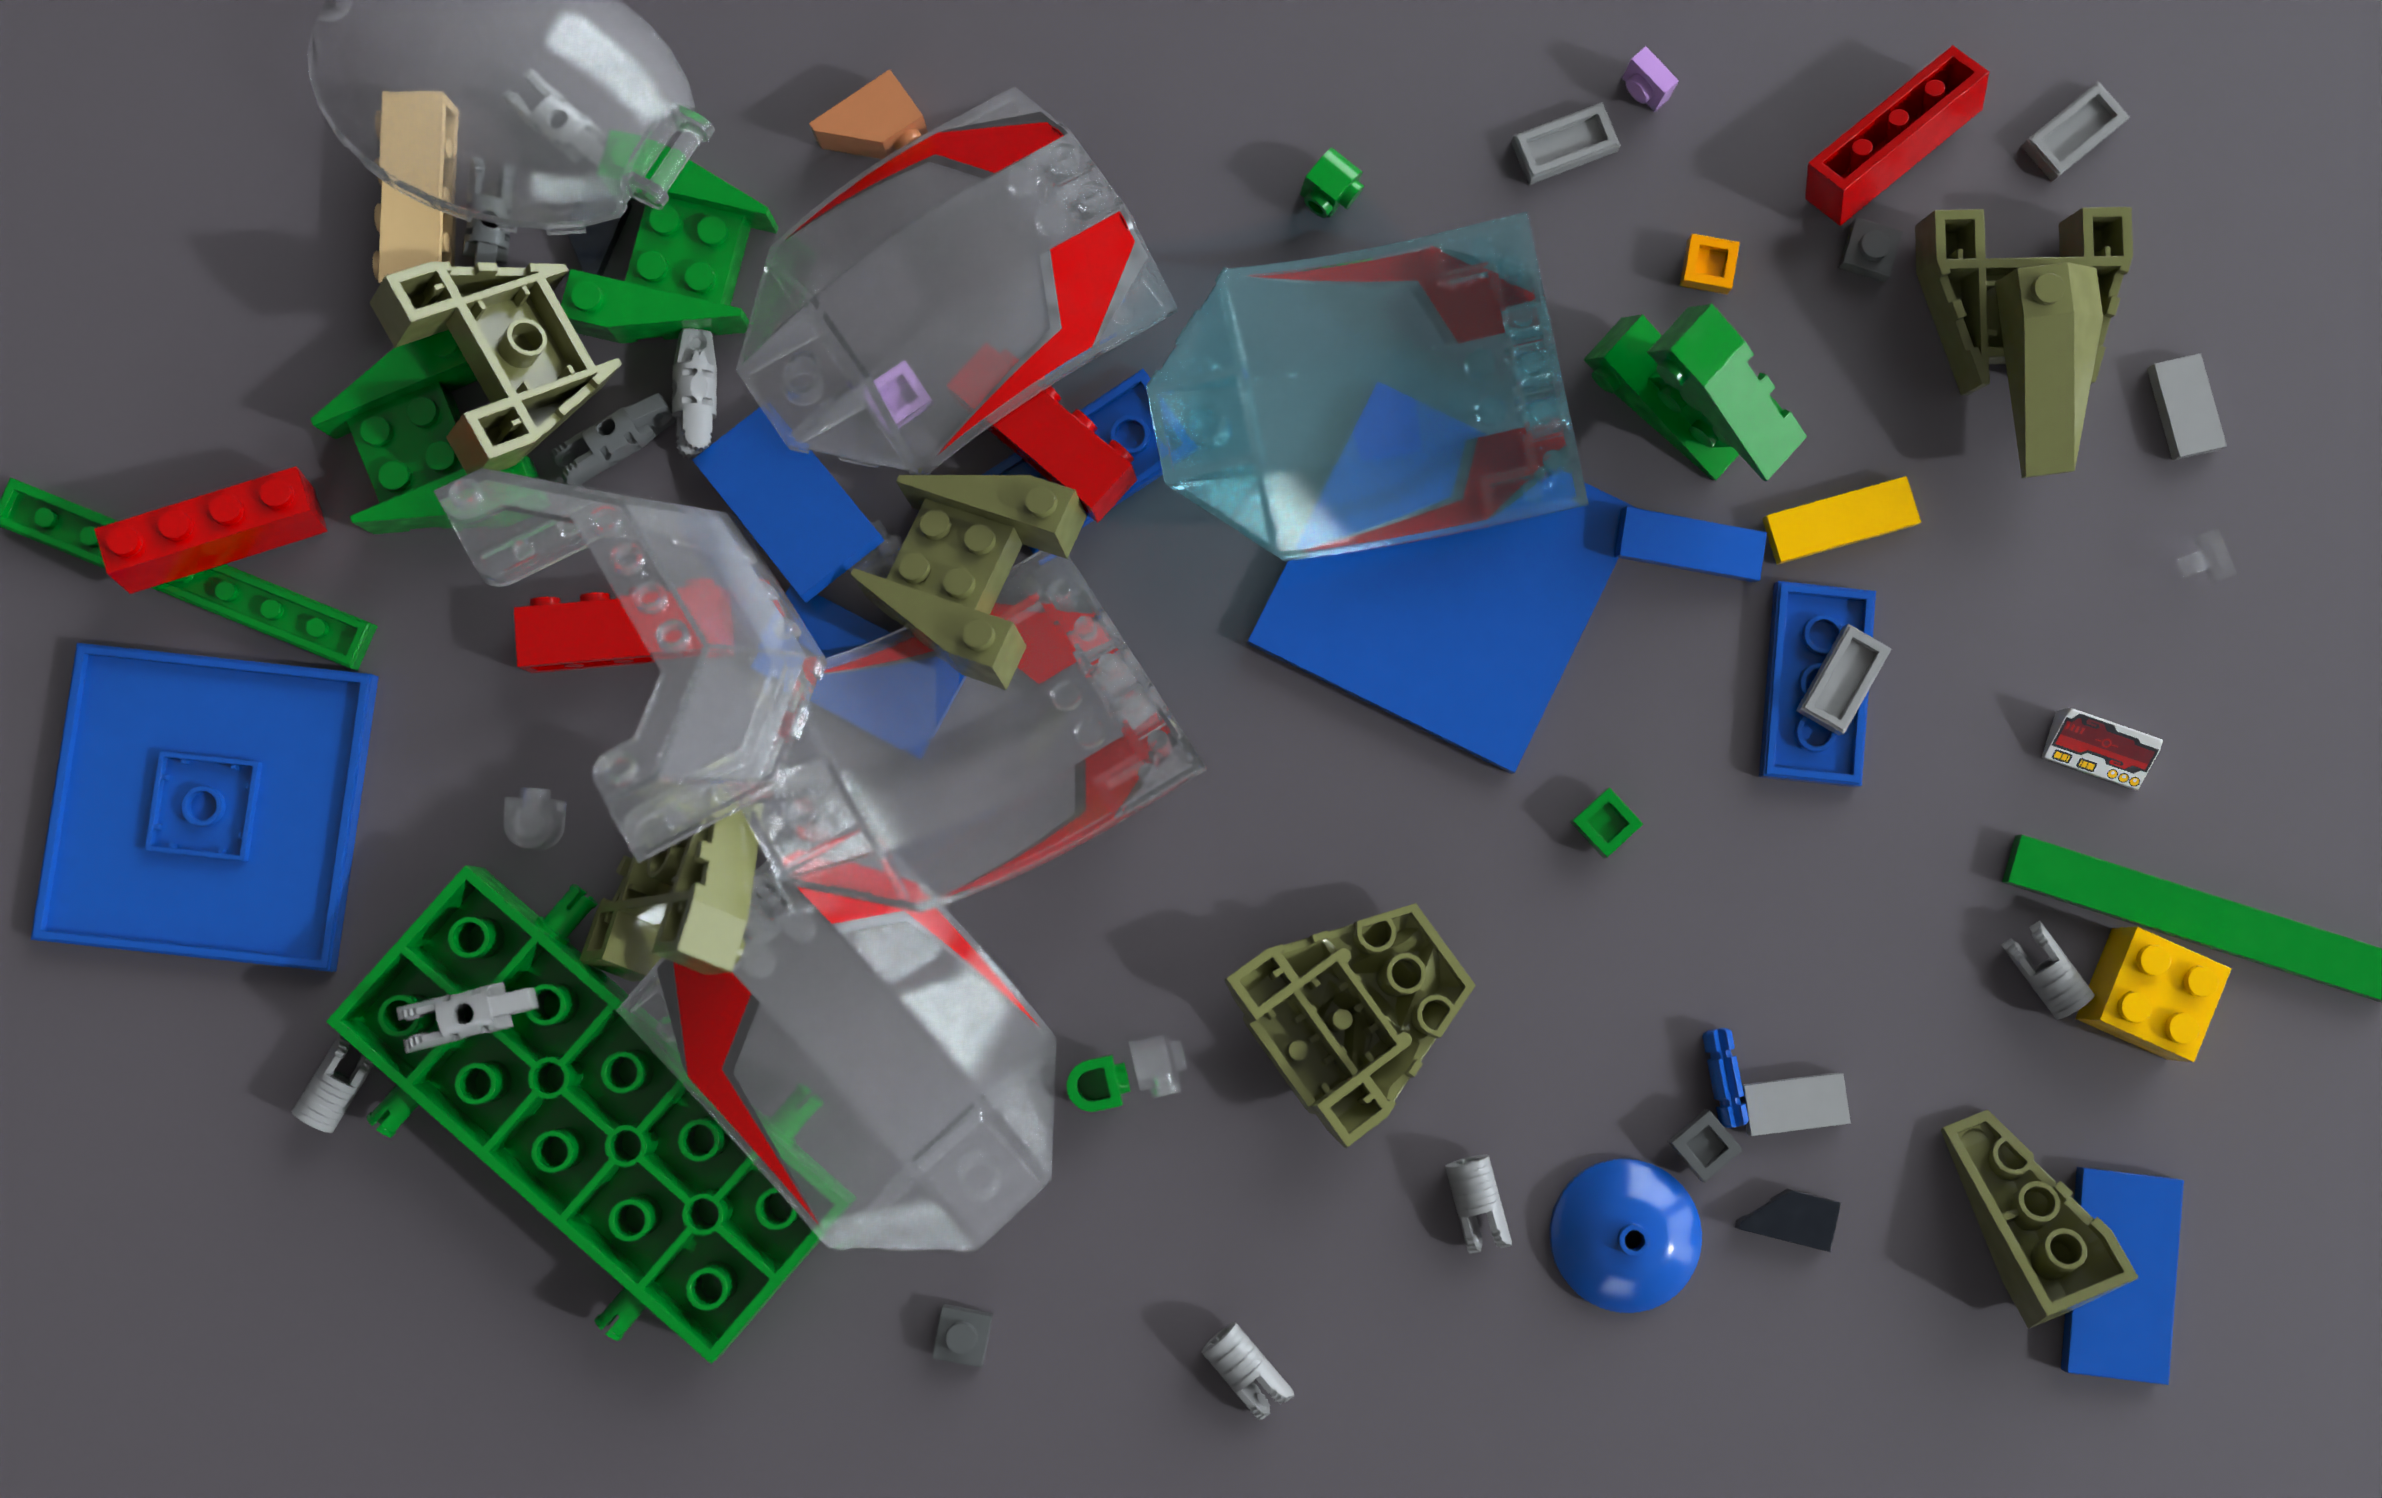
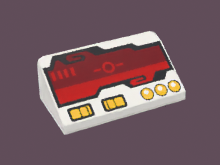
(2101, 748)

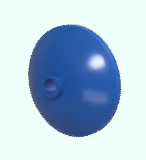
(1591, 1230)

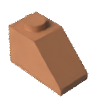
(871, 120)

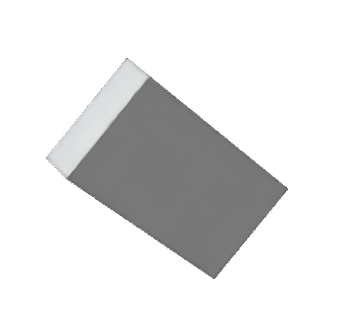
(2075, 131)
(1565, 143)
(2186, 406)
(1843, 679)
(1796, 1104)

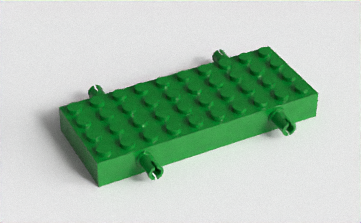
(578, 1113)

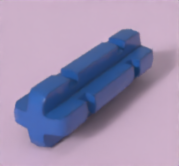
(1725, 1077)

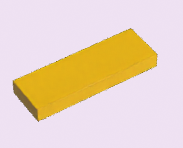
(1841, 520)

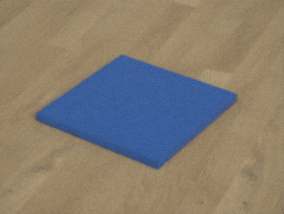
(1451, 627)
(205, 807)

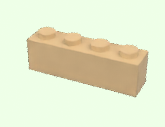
(410, 234)

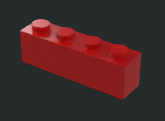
(1896, 135)
(1068, 451)
(210, 530)
(576, 634)

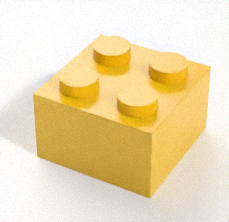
(2154, 993)

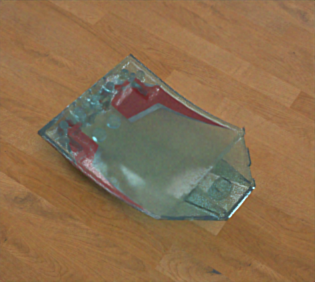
(1372, 396)

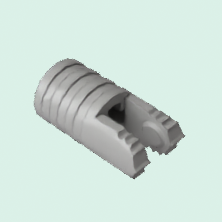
(2054, 979)
(329, 1091)
(1475, 1194)
(1240, 1364)

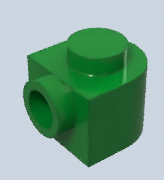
(1331, 184)
(1098, 1084)

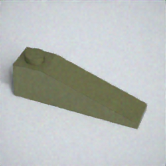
(2050, 349)
(2038, 1235)

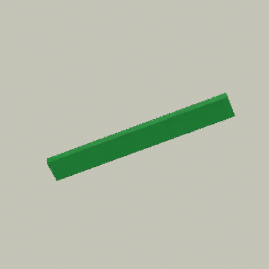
(218, 589)
(2195, 916)

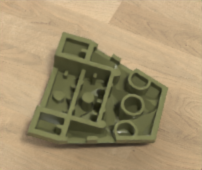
(1352, 1013)

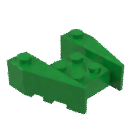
(679, 265)
(1697, 390)
(401, 428)

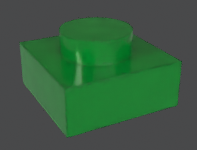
(1606, 822)

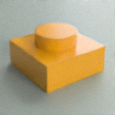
(1709, 264)

